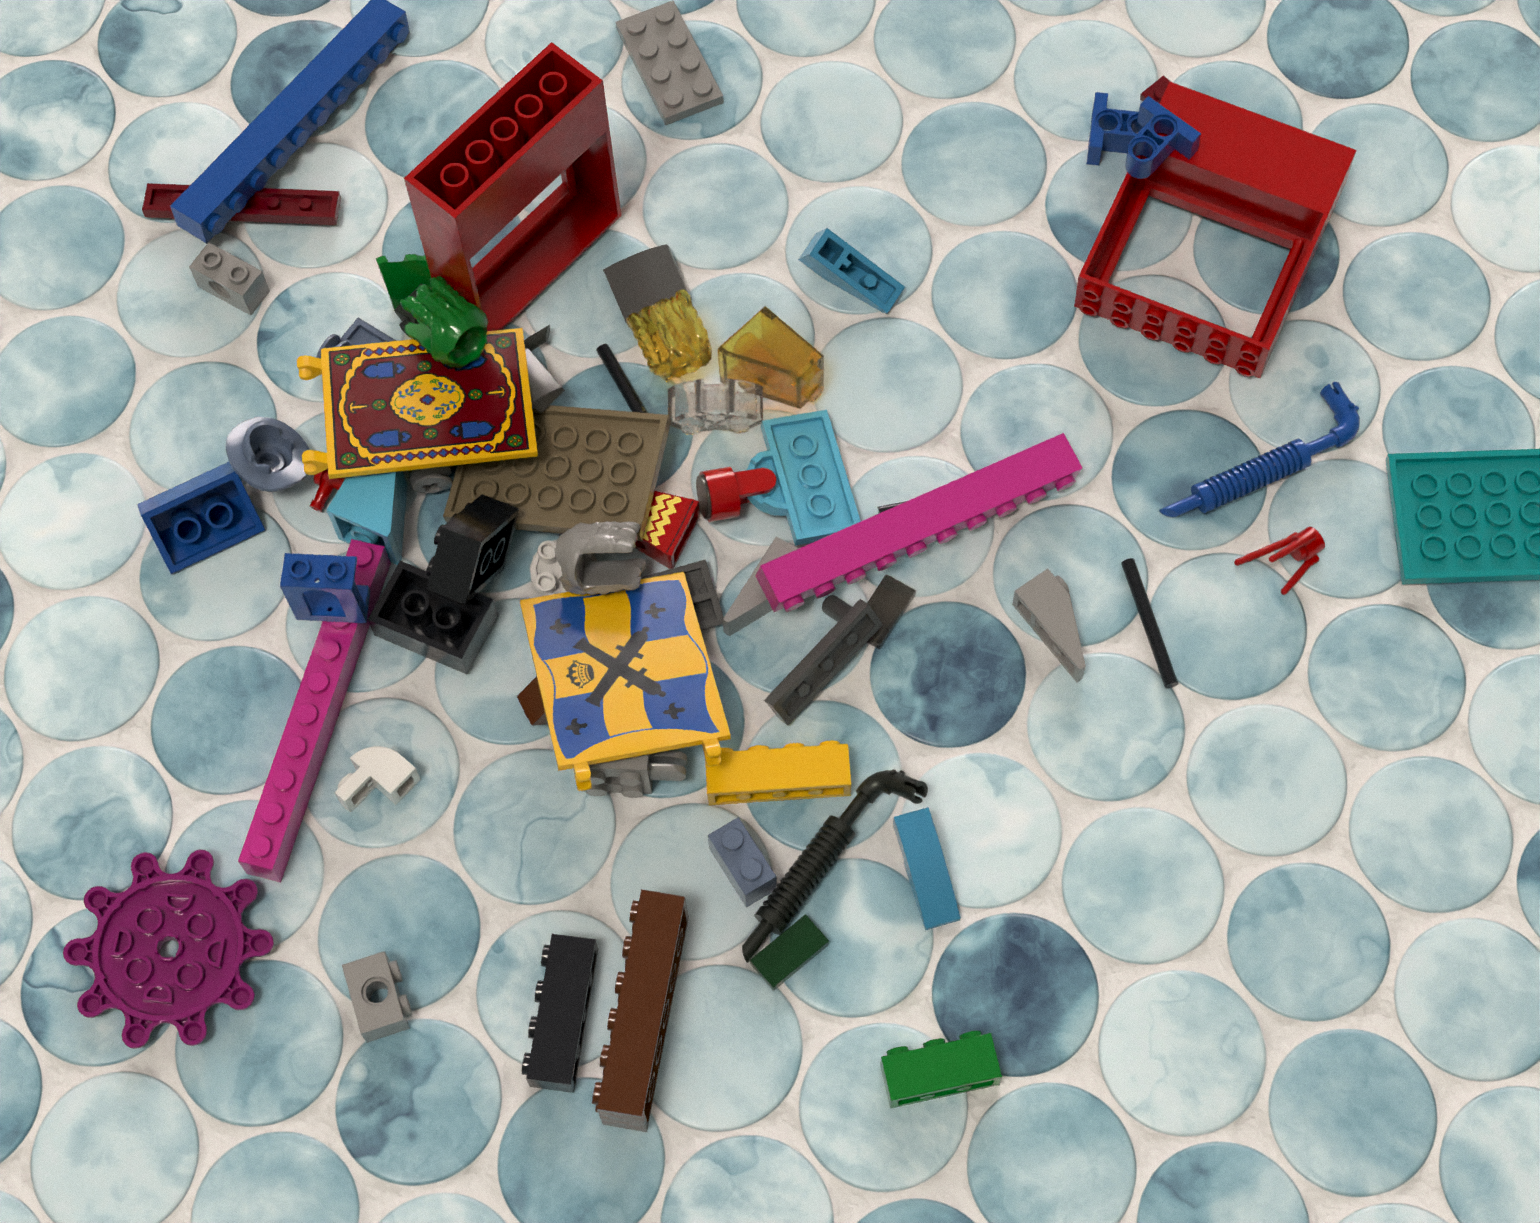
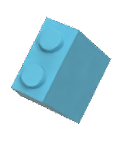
(372, 511)

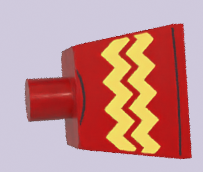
(668, 527)

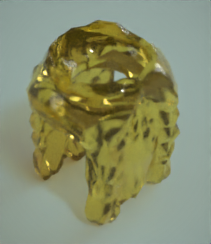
(671, 336)

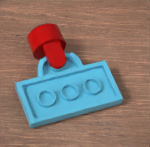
(794, 478)

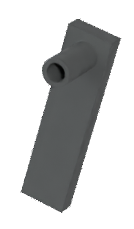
(826, 659)

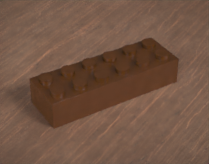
(642, 1011)

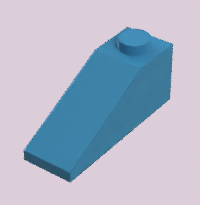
(851, 271)

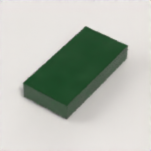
(789, 952)

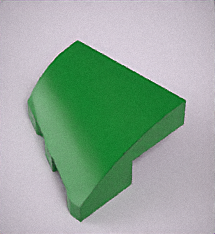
(403, 276)

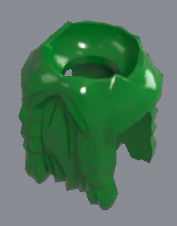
(446, 324)

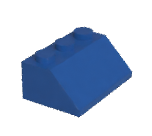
(200, 517)

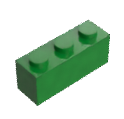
(940, 1069)

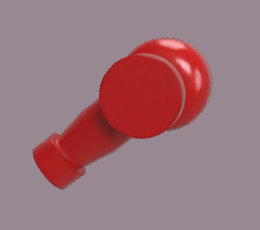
(325, 489)

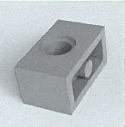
(229, 278)
(366, 977)

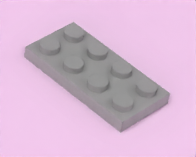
(669, 62)

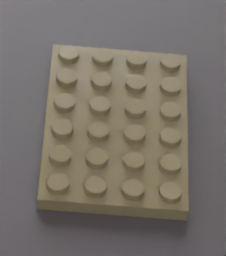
(586, 471)

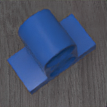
(1120, 122)
(1155, 147)

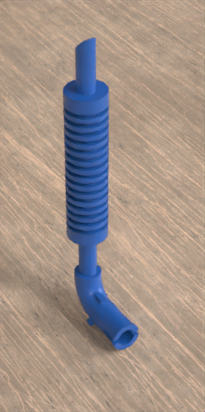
(1273, 464)

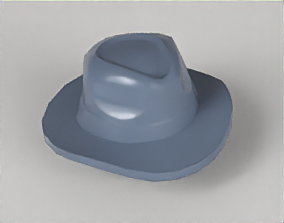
(266, 454)

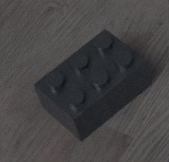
(471, 548)
(431, 622)

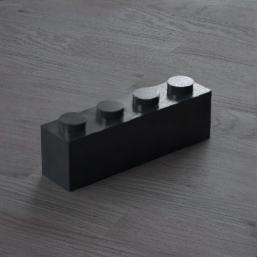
(561, 1013)

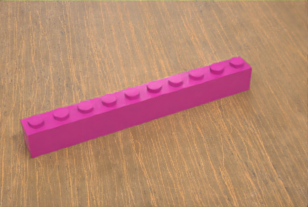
(917, 523)
(310, 728)

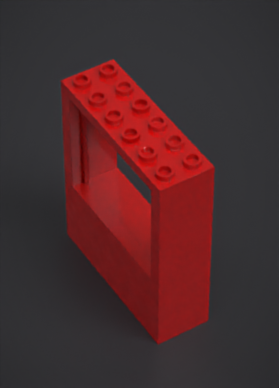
(496, 164)
(1246, 176)

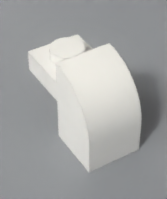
(378, 769)

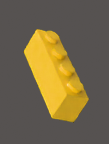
(780, 773)

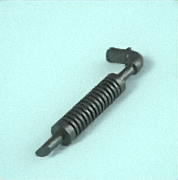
(822, 853)

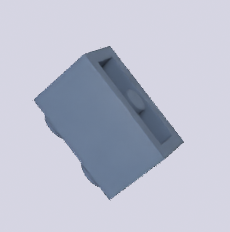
(742, 862)

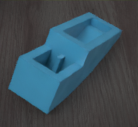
(926, 868)

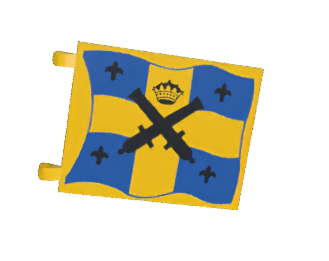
(624, 674)

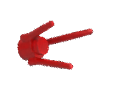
(1300, 545)

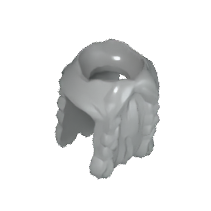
(585, 575)

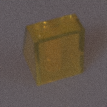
(775, 358)

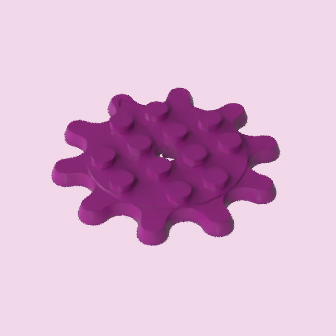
(130, 939)

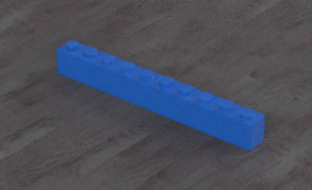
(290, 120)

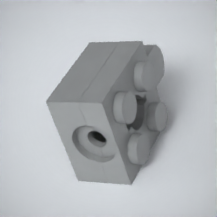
(636, 774)

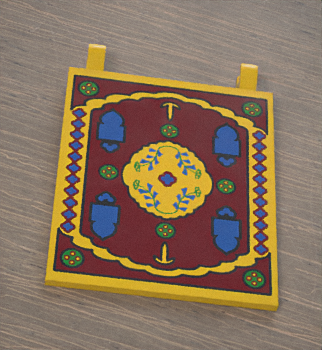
(405, 411)

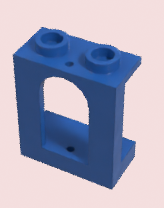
(334, 590)

